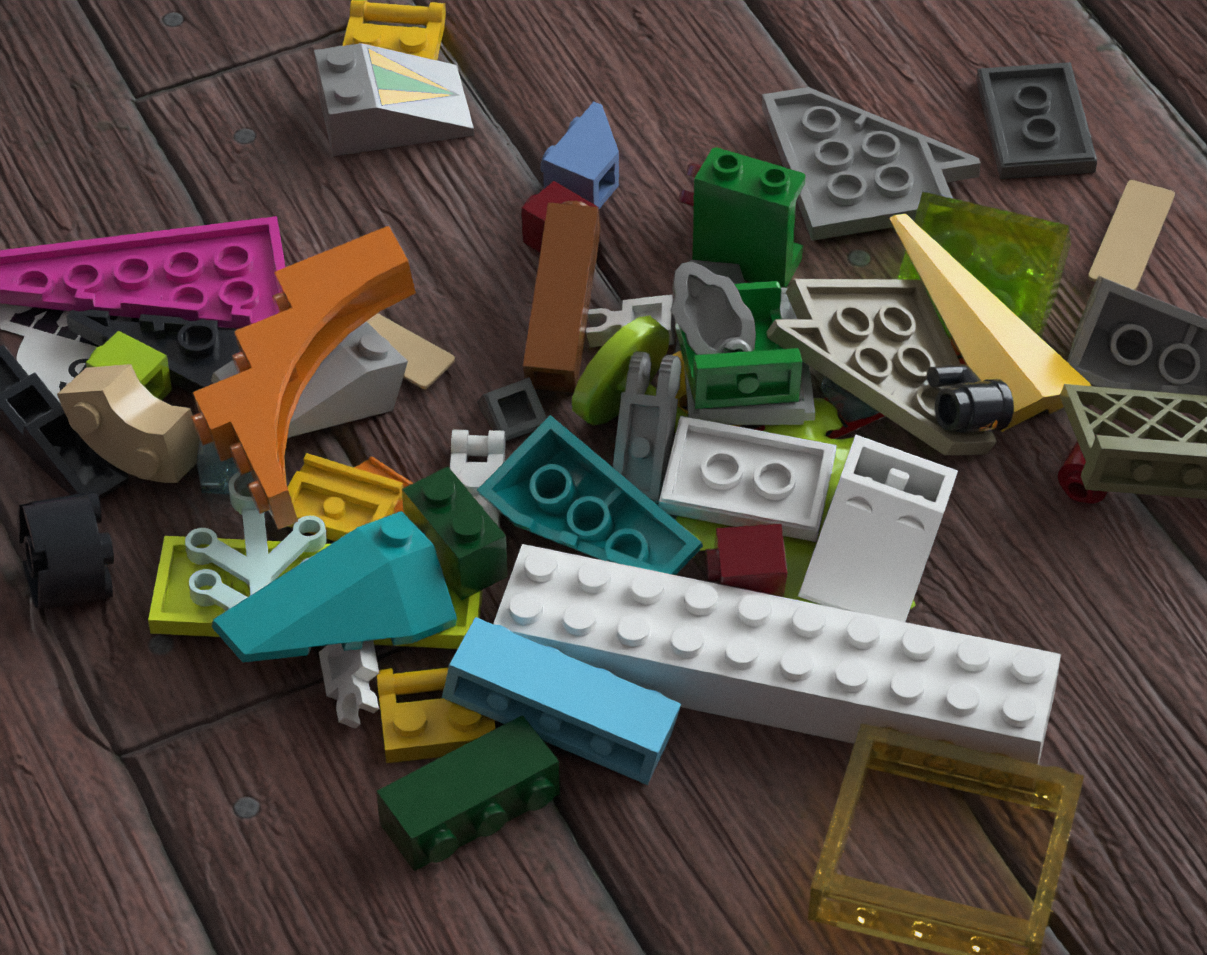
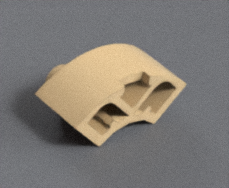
(130, 424)

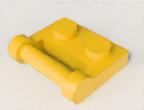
(408, 40)
(425, 726)

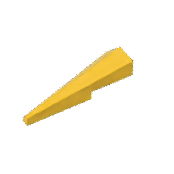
(987, 331)

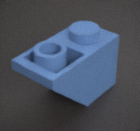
(585, 158)

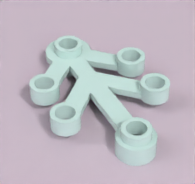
(258, 567)

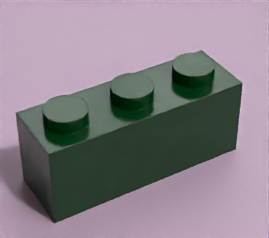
(468, 793)

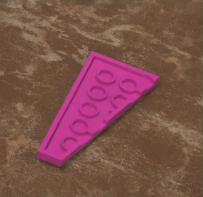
(181, 272)

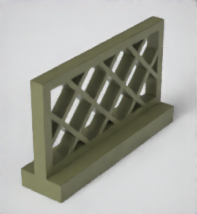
(1129, 461)

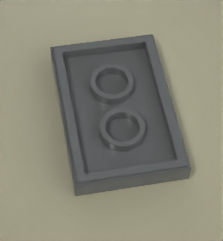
(1036, 120)

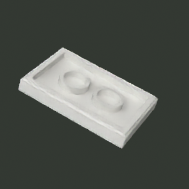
(747, 477)

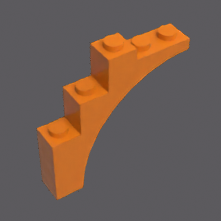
(316, 310)

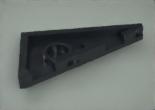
(191, 347)

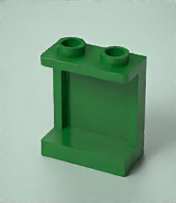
(747, 216)
(748, 377)

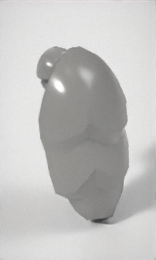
(711, 312)

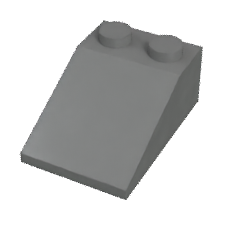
(349, 385)

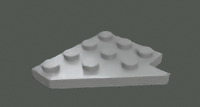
(857, 162)

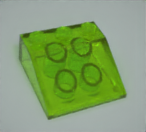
(1005, 251)

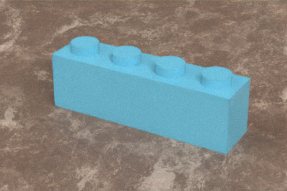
(562, 699)

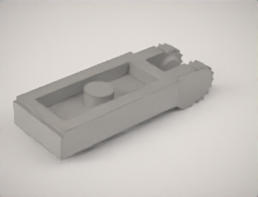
(647, 424)

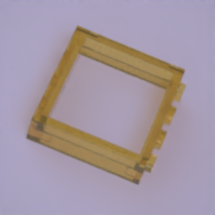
(926, 919)

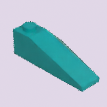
(579, 500)
(358, 589)

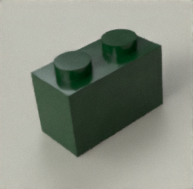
(462, 532)

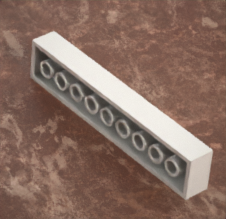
(782, 656)

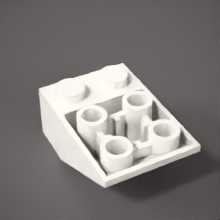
(878, 531)

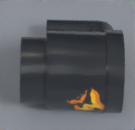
(970, 403)

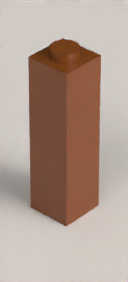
(562, 296)

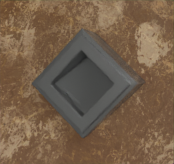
(513, 409)

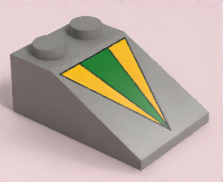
(388, 99)

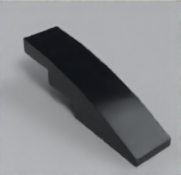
(43, 432)

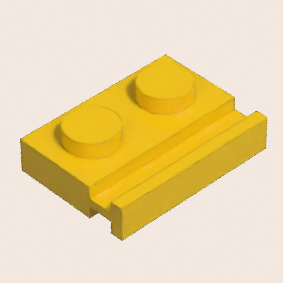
(341, 495)

